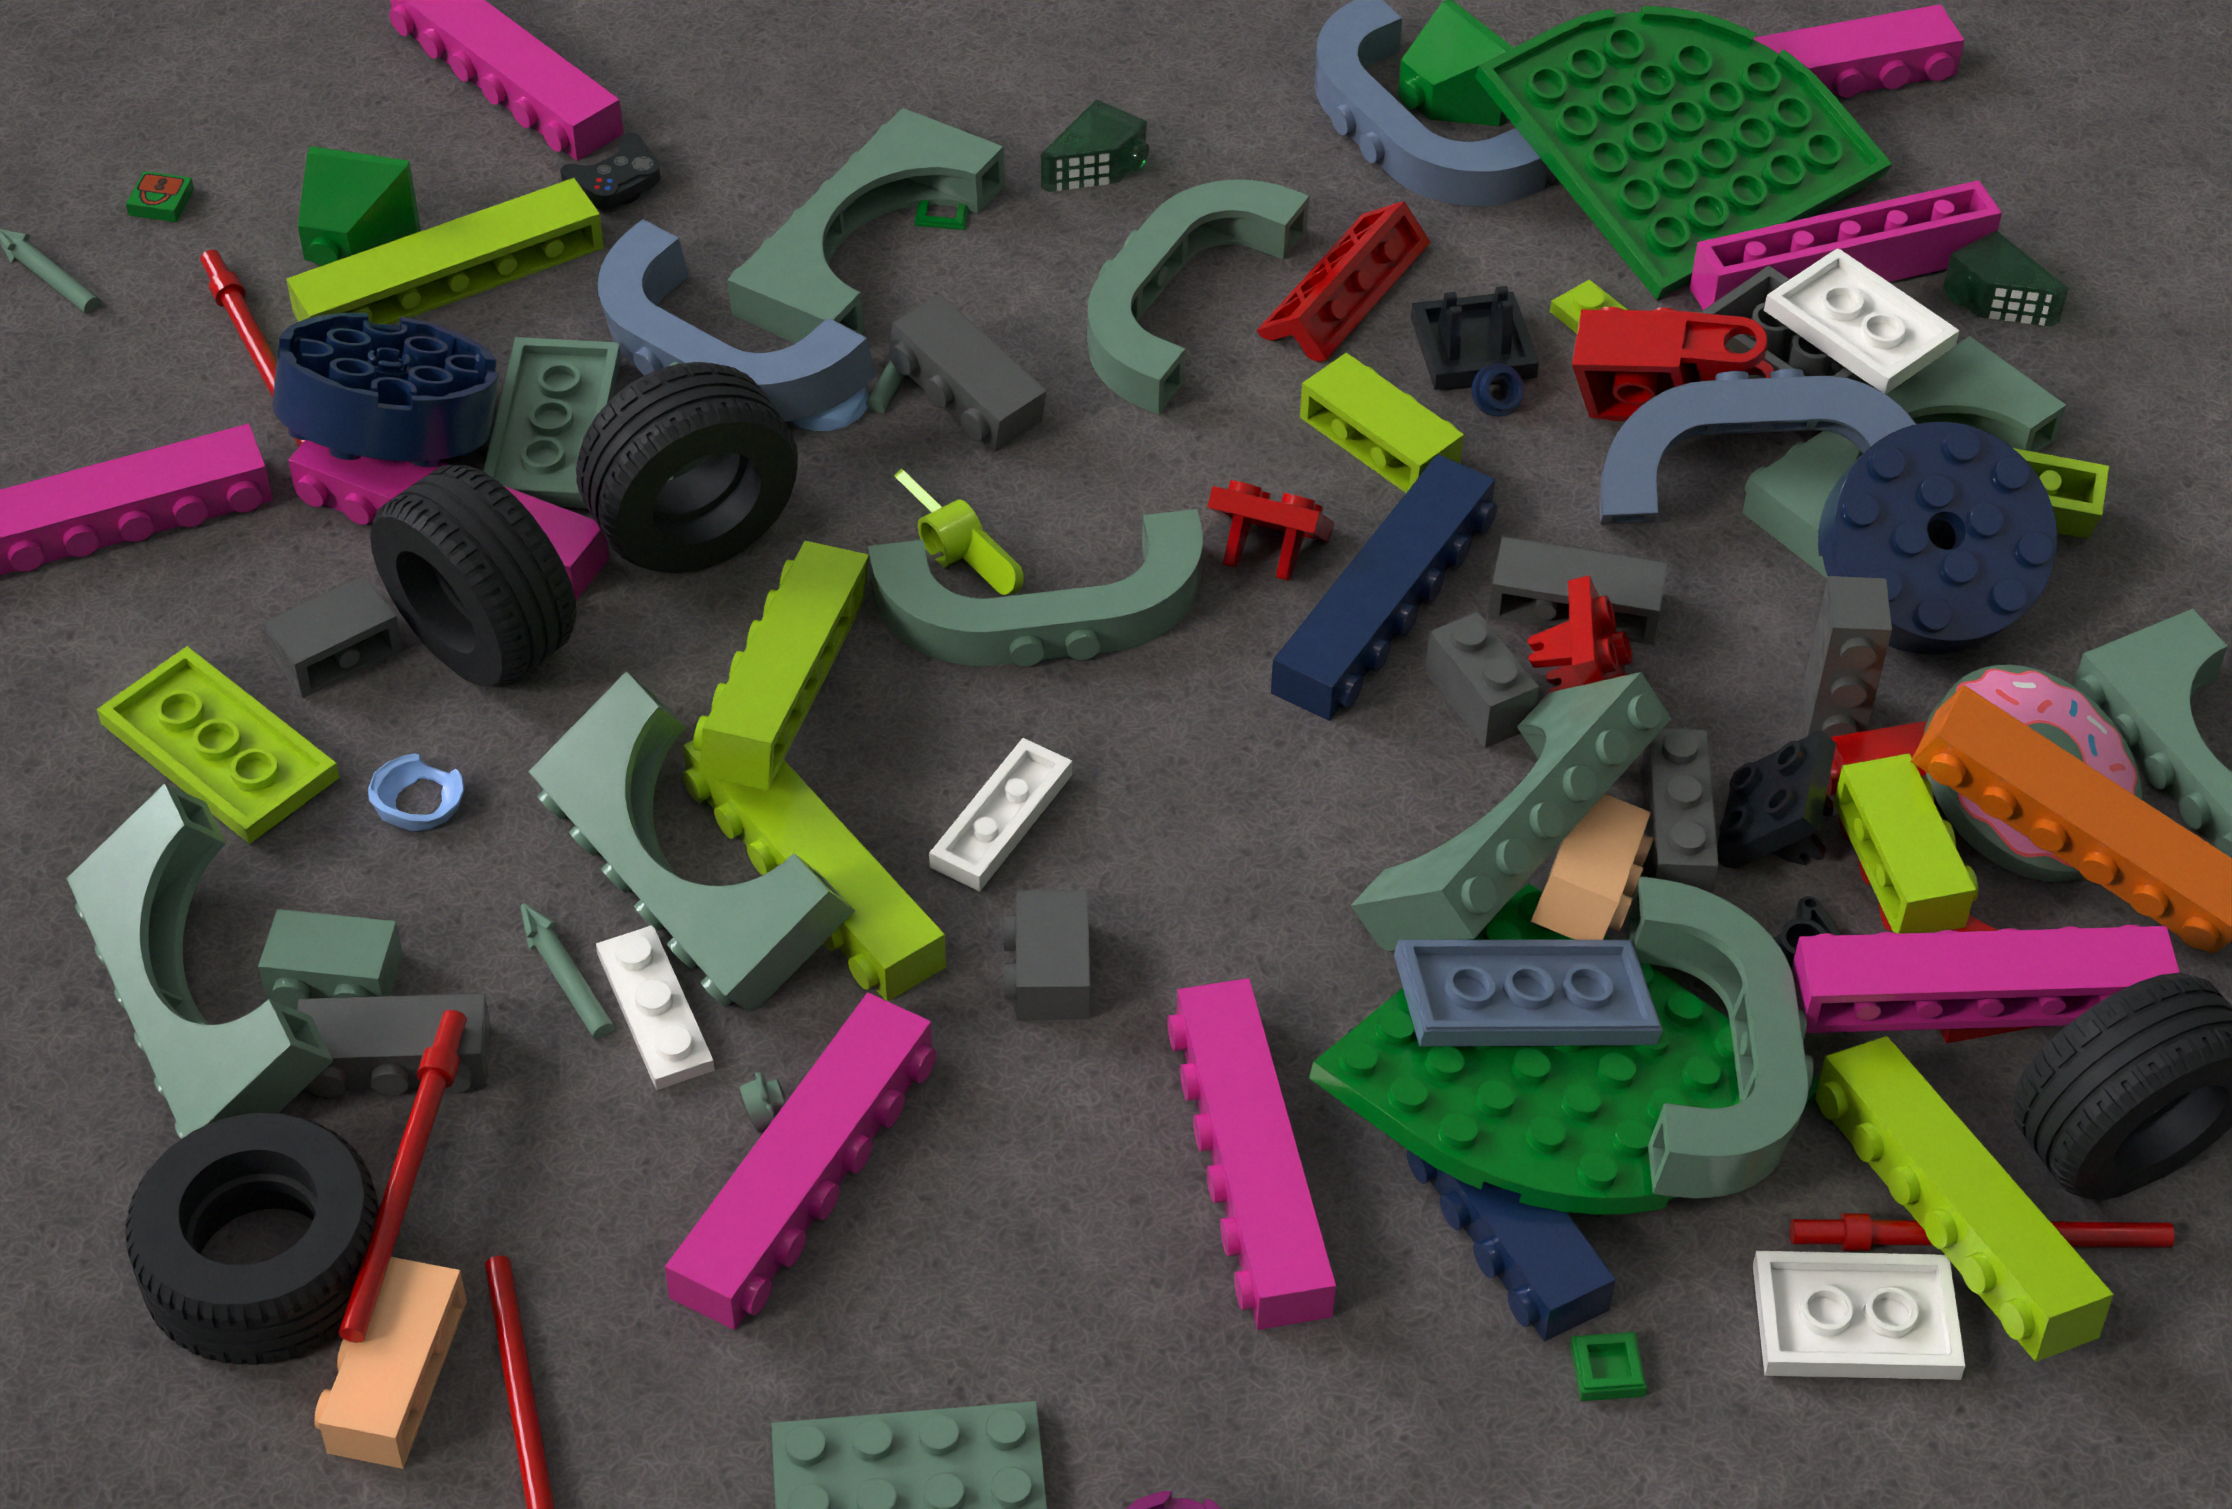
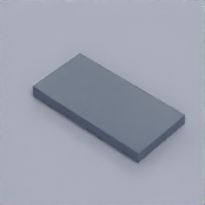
(1526, 993)

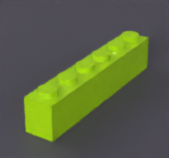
(454, 258)
(782, 666)
(888, 934)
(1963, 1199)

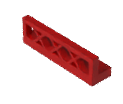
(1348, 281)

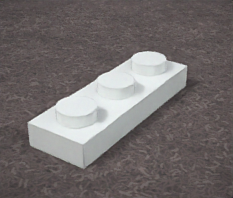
(1000, 814)
(655, 1007)

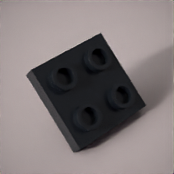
(1472, 333)
(1779, 804)

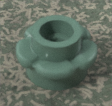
(763, 1100)

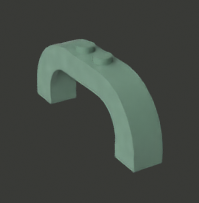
(1205, 216)
(1044, 623)
(1737, 1146)

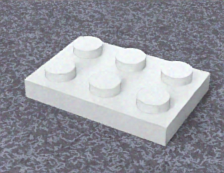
(1861, 320)
(1858, 1315)

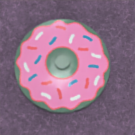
(2064, 718)

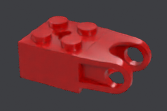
(1637, 354)

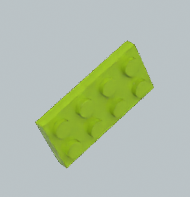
(218, 744)

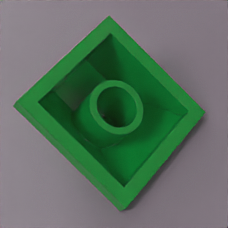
(1442, 67)
(354, 204)

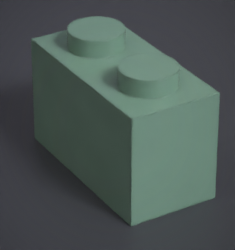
(329, 957)

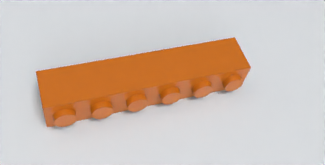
(2081, 817)

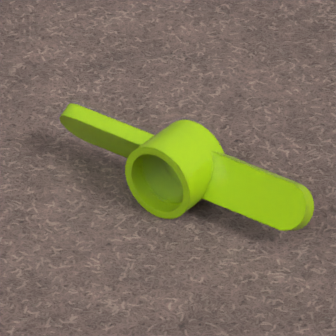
(960, 536)

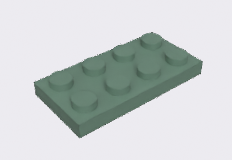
(545, 411)
(912, 1460)

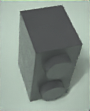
(333, 636)
(1480, 678)
(1051, 955)

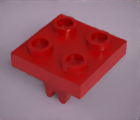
(1250, 505)
(1586, 644)

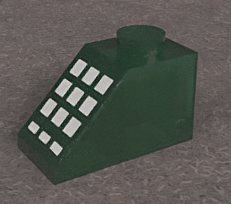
(1095, 149)
(2003, 283)

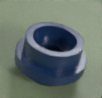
(1510, 384)

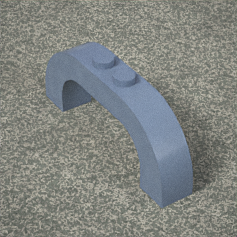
(1388, 134)
(797, 380)
(1731, 407)

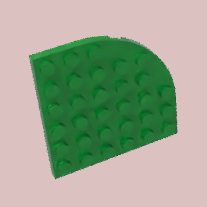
(1679, 131)
(1537, 1119)

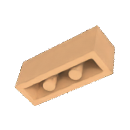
(1595, 871)
(393, 1372)

